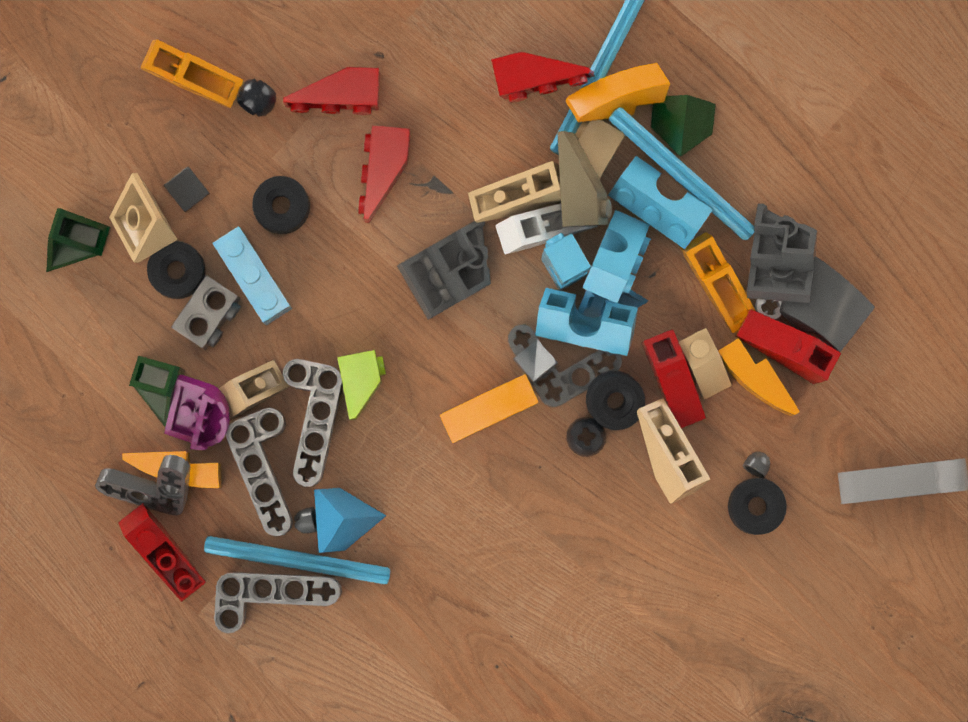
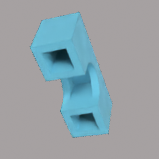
(673, 218)
(618, 257)
(564, 260)
(252, 275)
(562, 322)

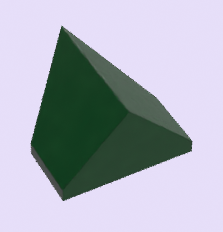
(683, 121)
(74, 239)
(156, 384)

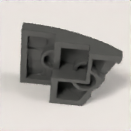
(781, 258)
(448, 270)
(834, 308)

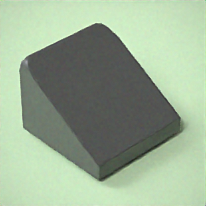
(186, 189)

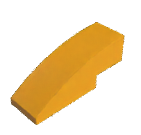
(191, 73)
(623, 89)
(718, 280)
(757, 378)
(489, 408)
(201, 474)

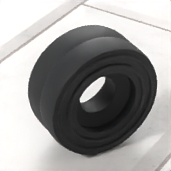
(281, 187)
(176, 288)
(602, 388)
(775, 506)

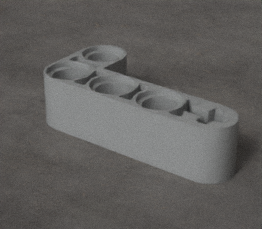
(311, 424)
(265, 475)
(903, 481)
(277, 596)

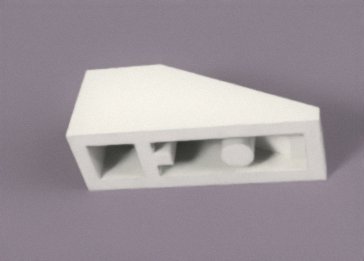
(533, 228)

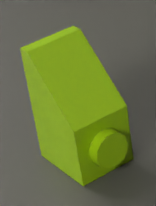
(360, 379)

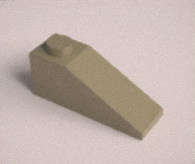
(582, 193)

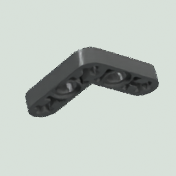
(564, 378)
(165, 495)

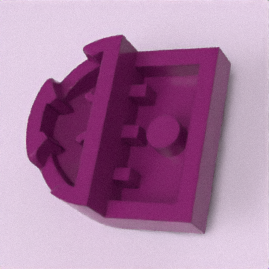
(197, 413)

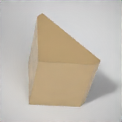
(140, 221)

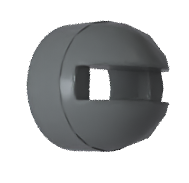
(757, 464)
(306, 520)

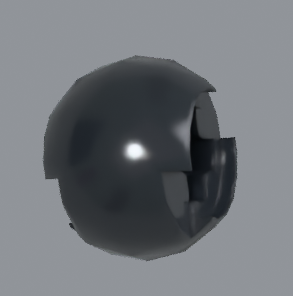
(256, 97)
(579, 447)

